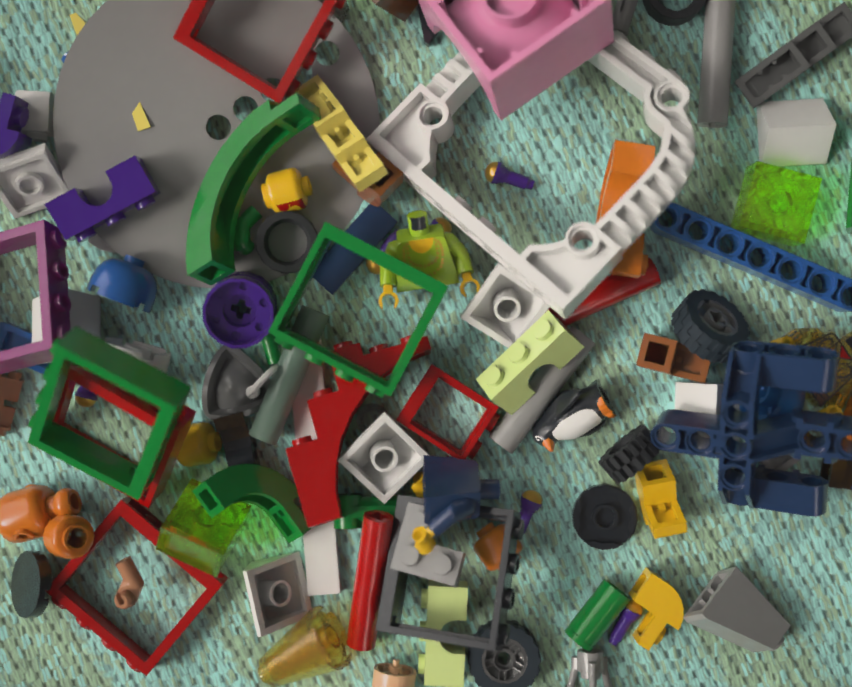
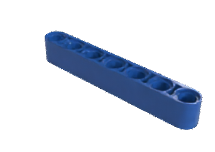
(772, 257)

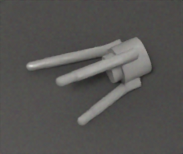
(591, 666)

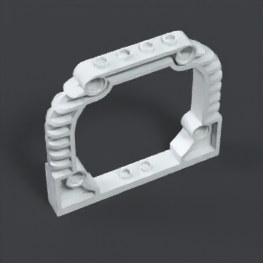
(555, 270)

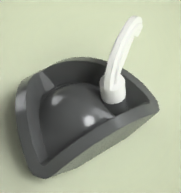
(234, 384)

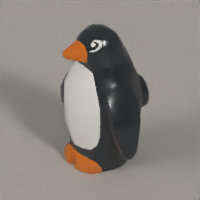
(573, 415)

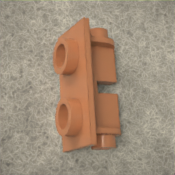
(9, 390)

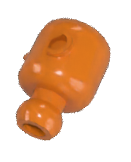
(29, 510)

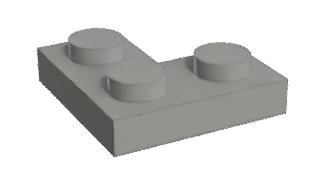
(439, 565)

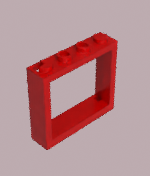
(303, 58)
(136, 407)
(93, 620)

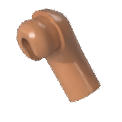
(131, 584)

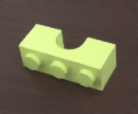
(542, 344)
(443, 662)

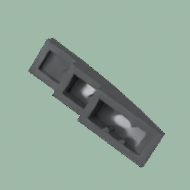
(796, 56)

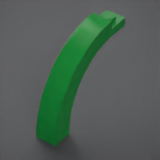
(229, 178)

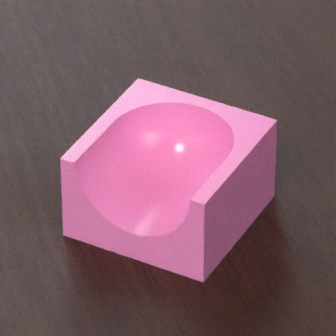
(522, 44)

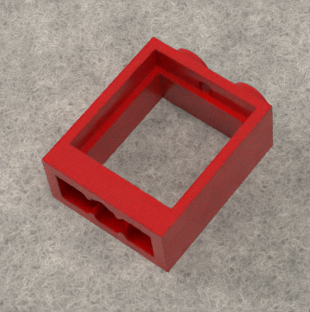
(471, 444)

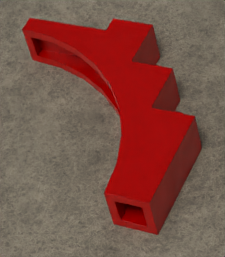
(315, 461)

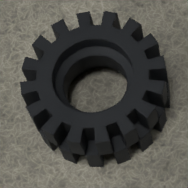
(629, 454)

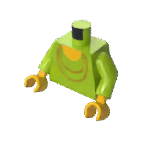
(429, 251)

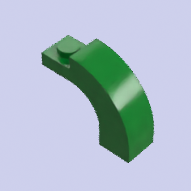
(258, 487)

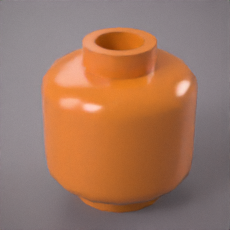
(68, 536)
(490, 545)

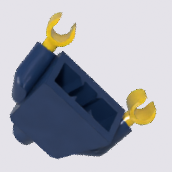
(450, 495)

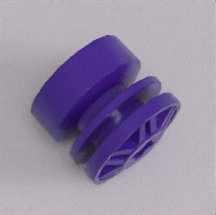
(223, 316)

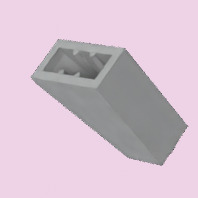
(738, 613)

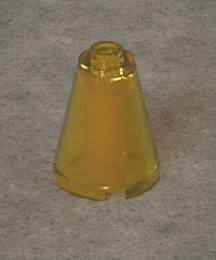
(306, 650)

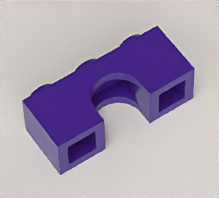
(130, 189)

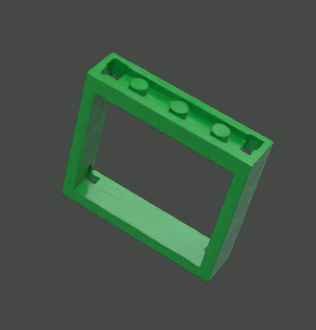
(318, 353)
(126, 372)

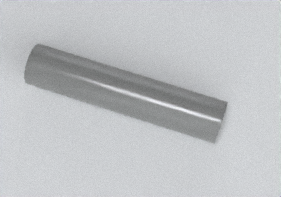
(716, 63)
(546, 384)

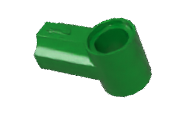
(356, 505)

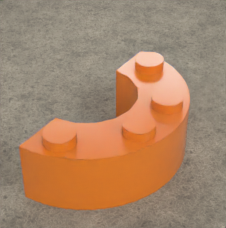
(624, 167)

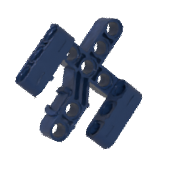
(739, 480)

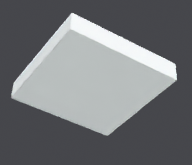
(30, 180)

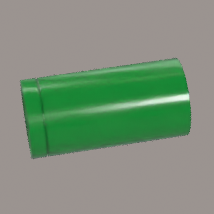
(597, 615)

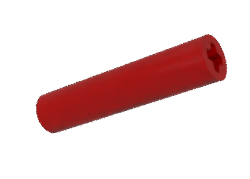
(612, 291)
(369, 579)

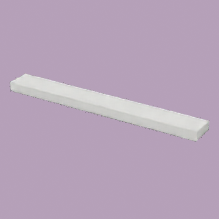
(321, 540)

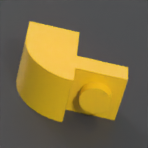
(659, 499)
(663, 607)

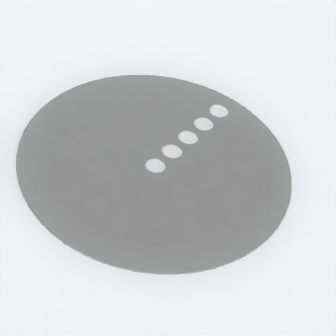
(131, 58)

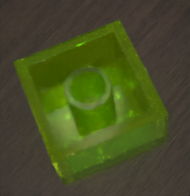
(776, 203)
(196, 537)

